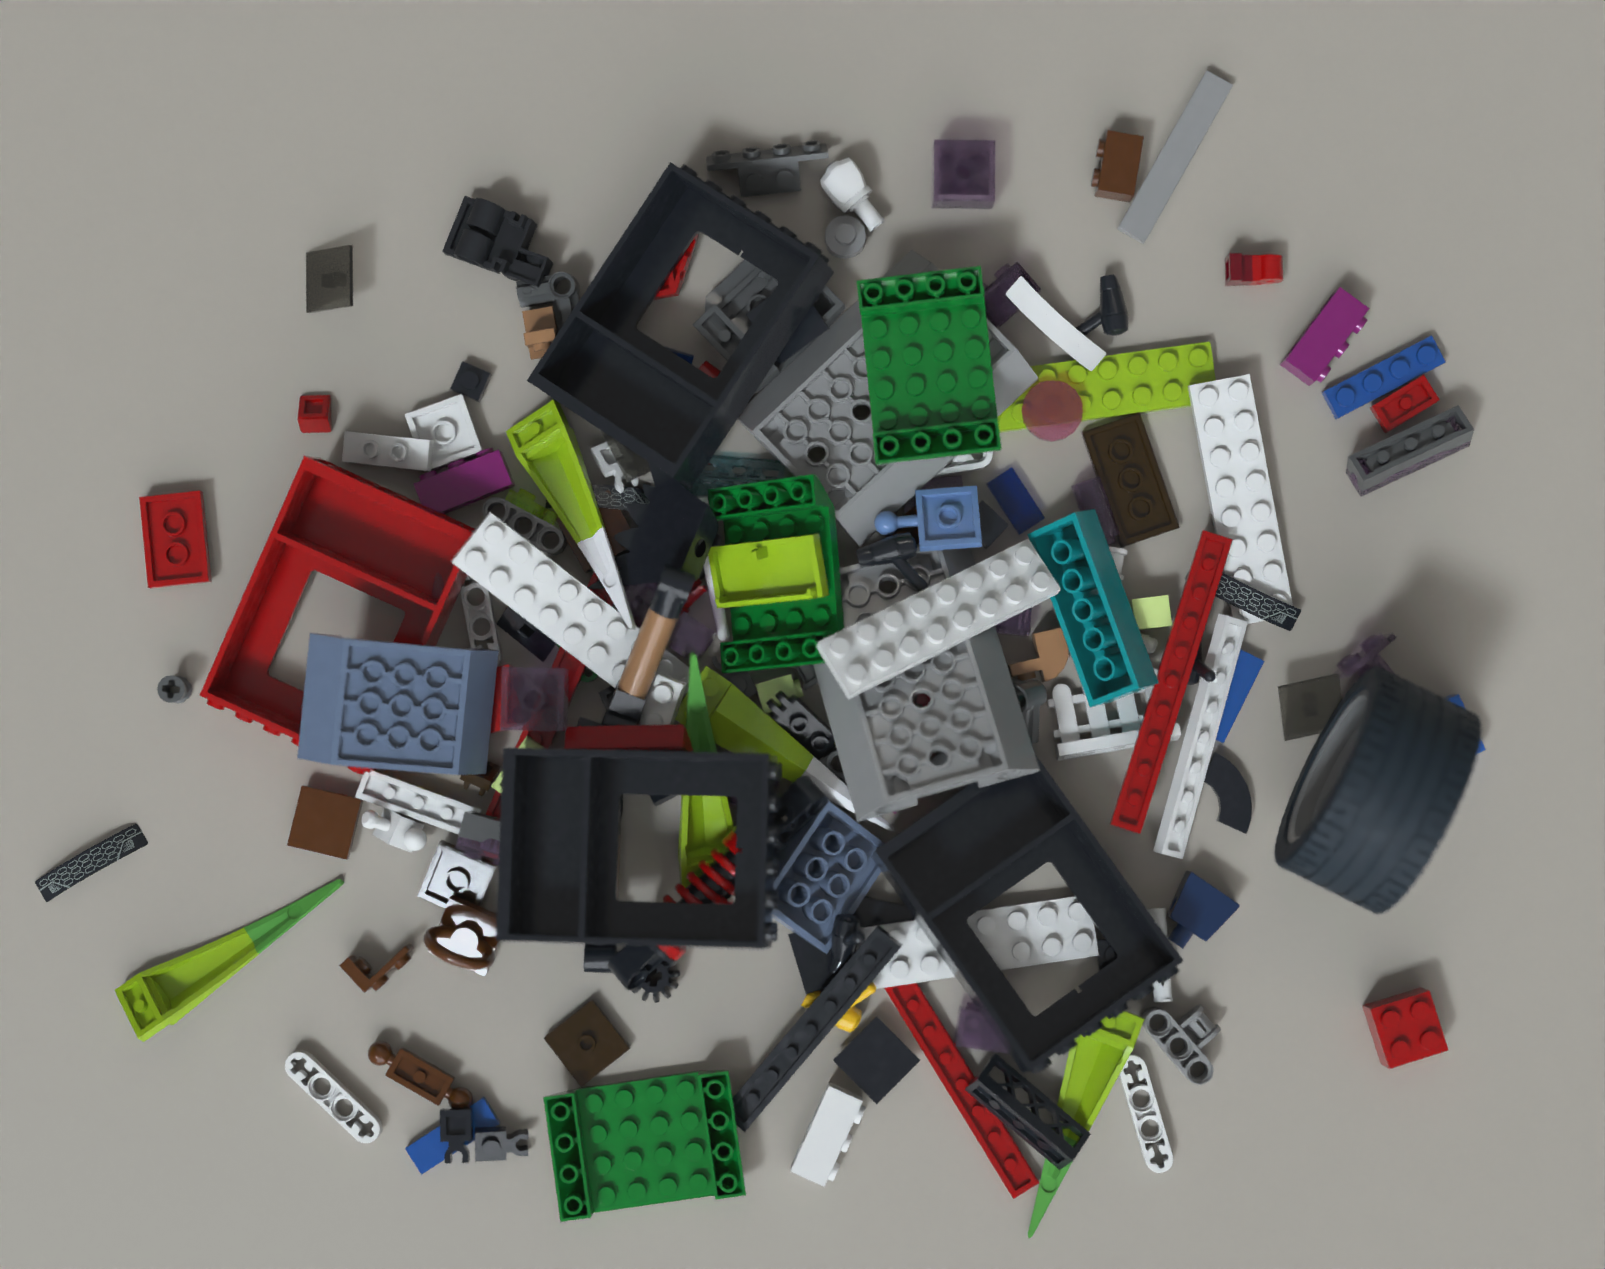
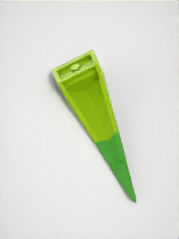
(702, 818)
(177, 986)
(1086, 1084)

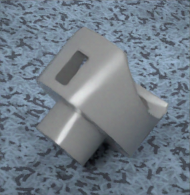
(845, 237)

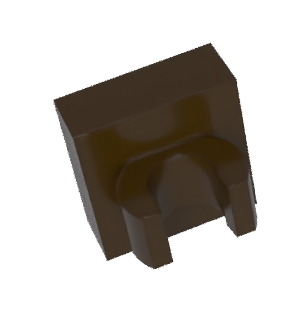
(482, 781)

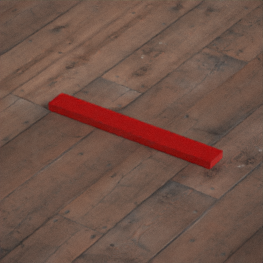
(955, 1077)

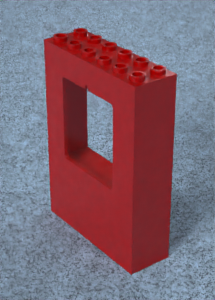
(356, 537)

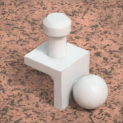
(396, 829)

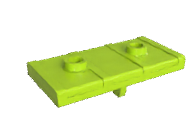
(768, 571)

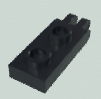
(802, 724)

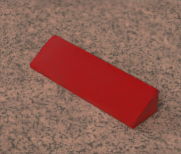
(629, 738)

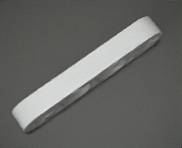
(473, 613)
(330, 1100)
(1144, 1113)

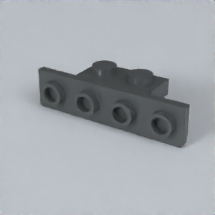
(768, 170)

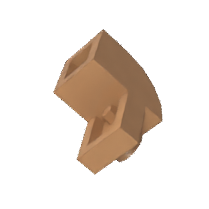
(540, 330)
(1050, 659)

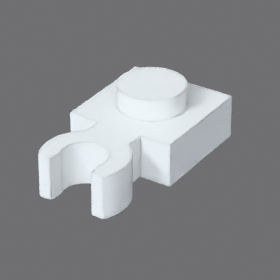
(609, 466)

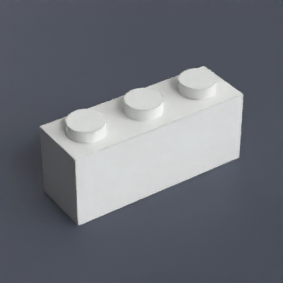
(828, 1135)

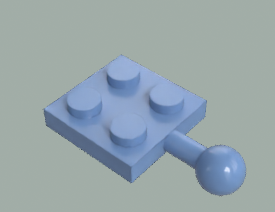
(944, 519)

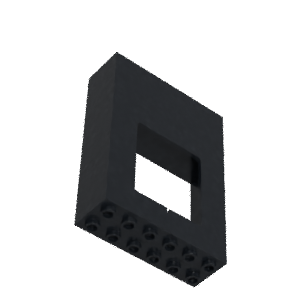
(636, 385)
(565, 845)
(980, 849)

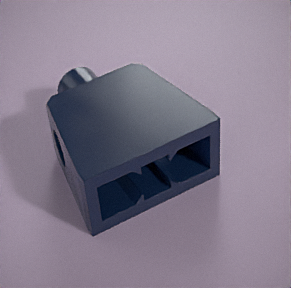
(1198, 910)

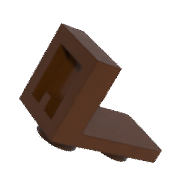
(359, 969)

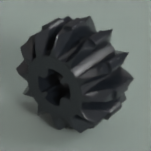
(661, 983)

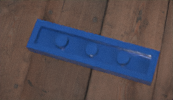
(1383, 377)

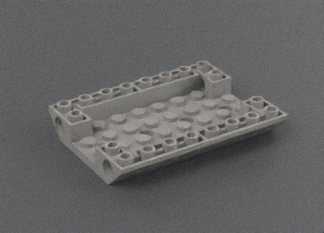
(815, 405)
(970, 716)

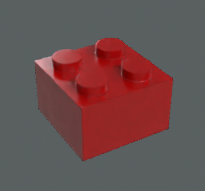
(1405, 1027)

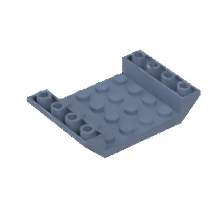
(397, 705)

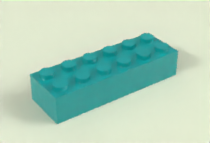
(1094, 609)

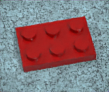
(175, 539)

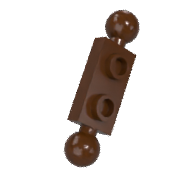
(419, 1075)

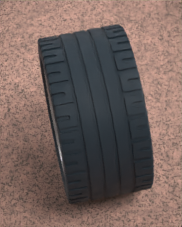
(1378, 790)

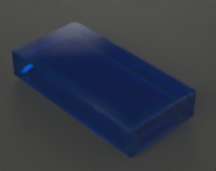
(1015, 501)

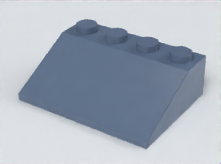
(824, 874)

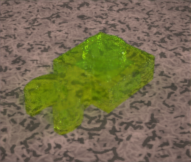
(525, 501)

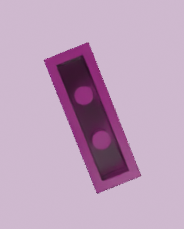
(1325, 337)
(465, 482)

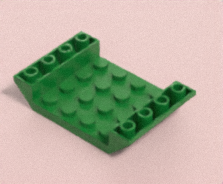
(928, 365)
(780, 631)
(644, 1143)

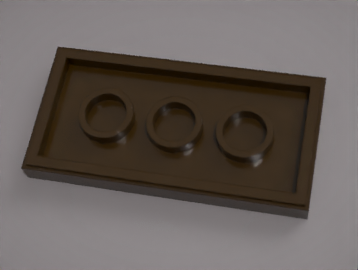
(1131, 479)

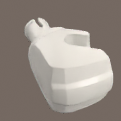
(848, 191)

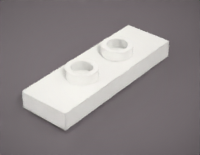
(387, 451)

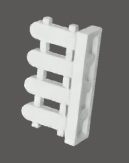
(1099, 726)

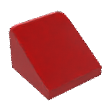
(315, 414)

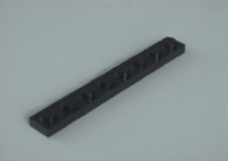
(813, 1026)

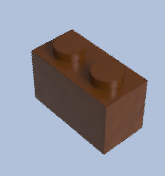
(1118, 166)

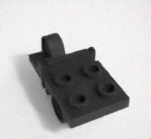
(496, 241)

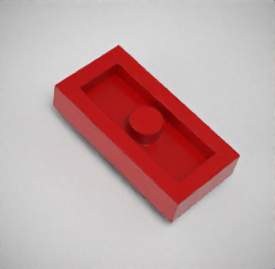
(1404, 403)

